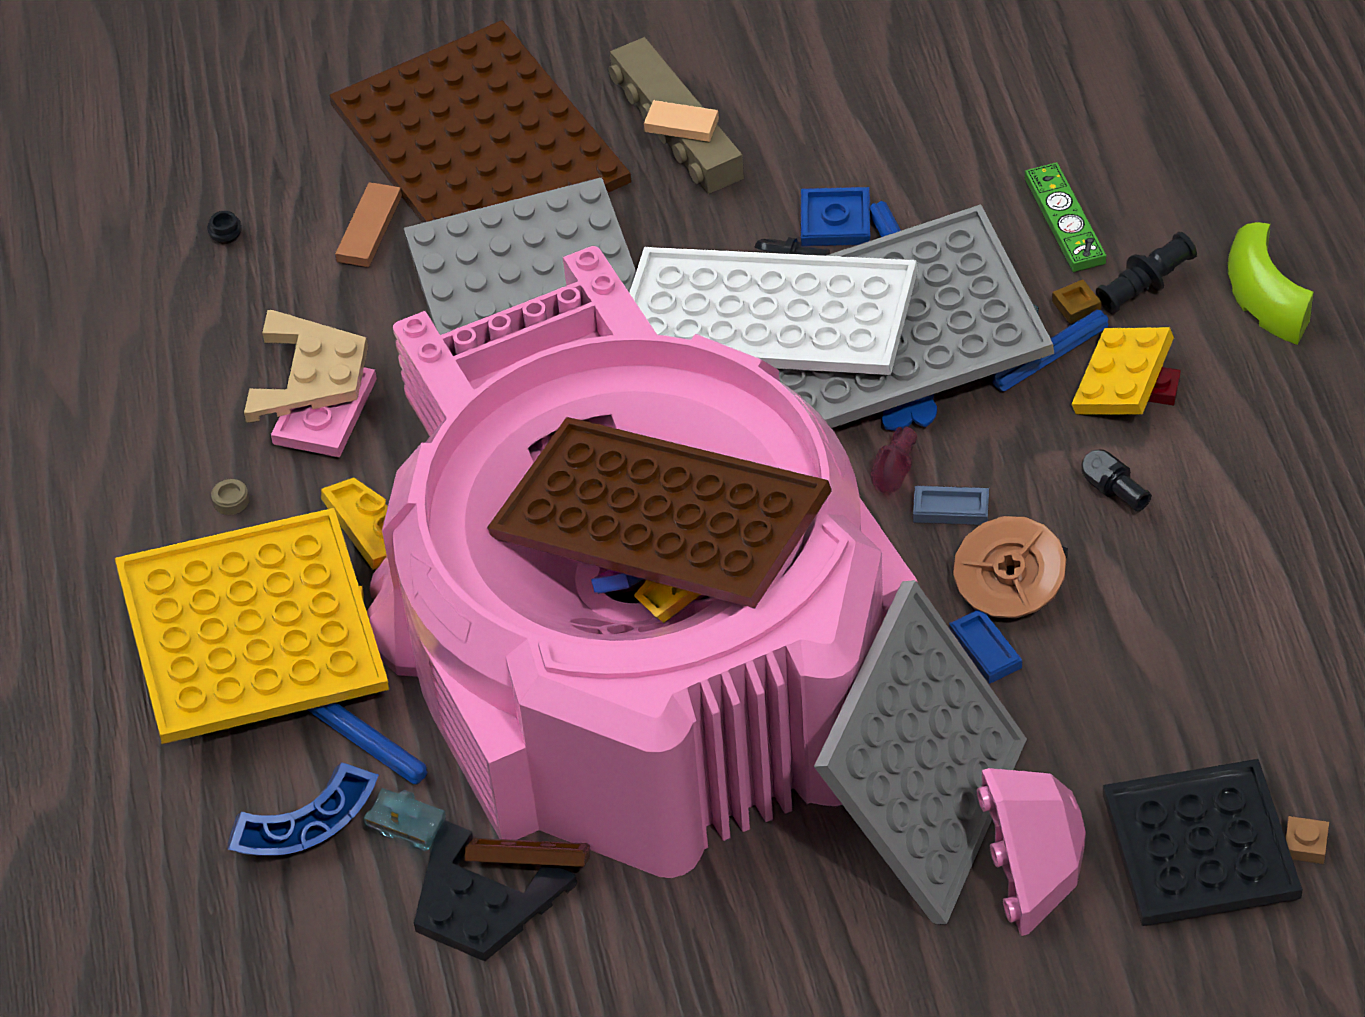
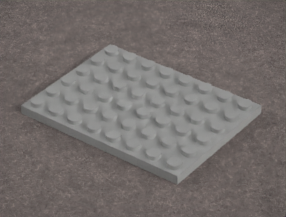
(960, 324)

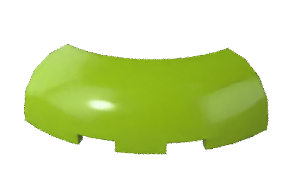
(1261, 288)

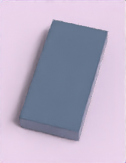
(950, 505)

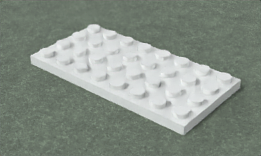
(780, 306)

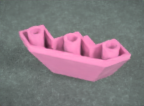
(1035, 840)

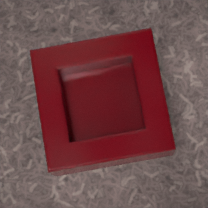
(1166, 387)

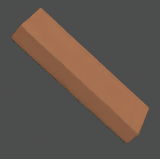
(368, 224)

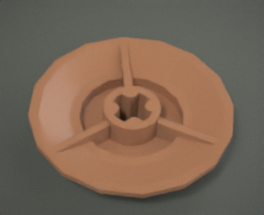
(1006, 542)

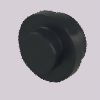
(224, 226)

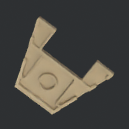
(323, 370)

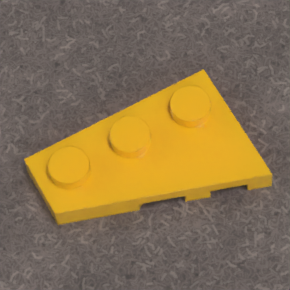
(360, 515)

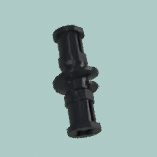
(1146, 271)

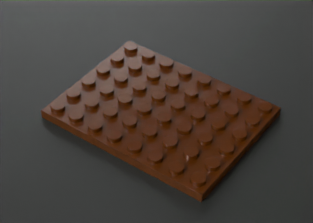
(474, 127)

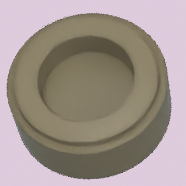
(230, 496)

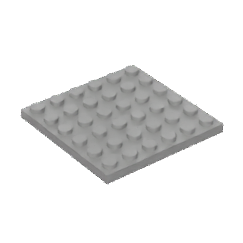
(916, 749)

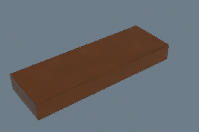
(527, 852)

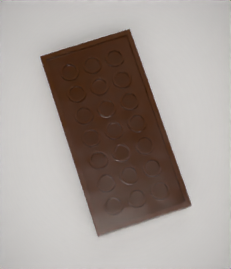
(661, 511)

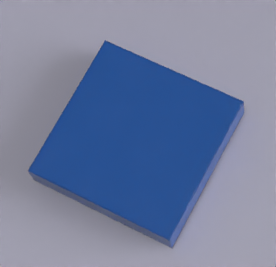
(835, 216)

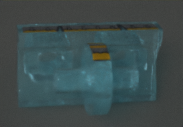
(405, 818)

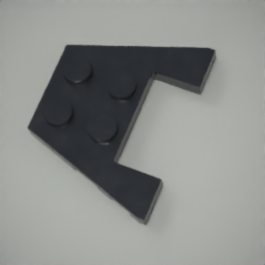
(474, 910)

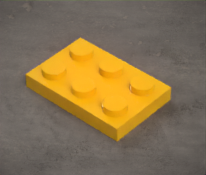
(1123, 371)

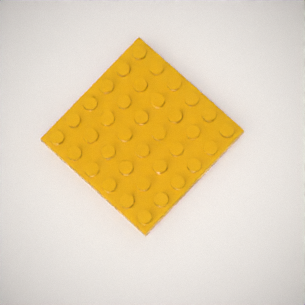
(250, 625)

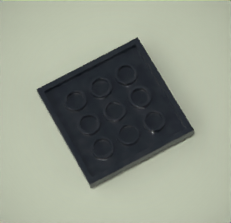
(1201, 842)

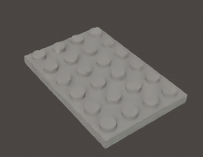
(512, 251)

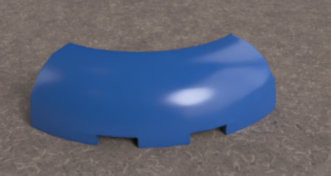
(307, 826)

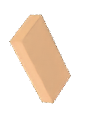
(681, 121)

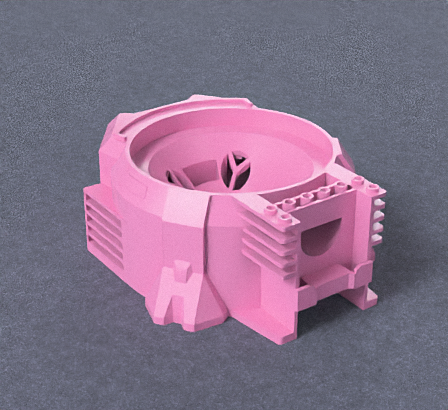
(587, 705)

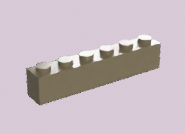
(649, 78)

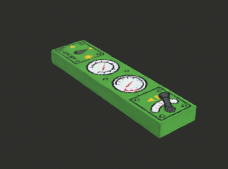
(1065, 217)

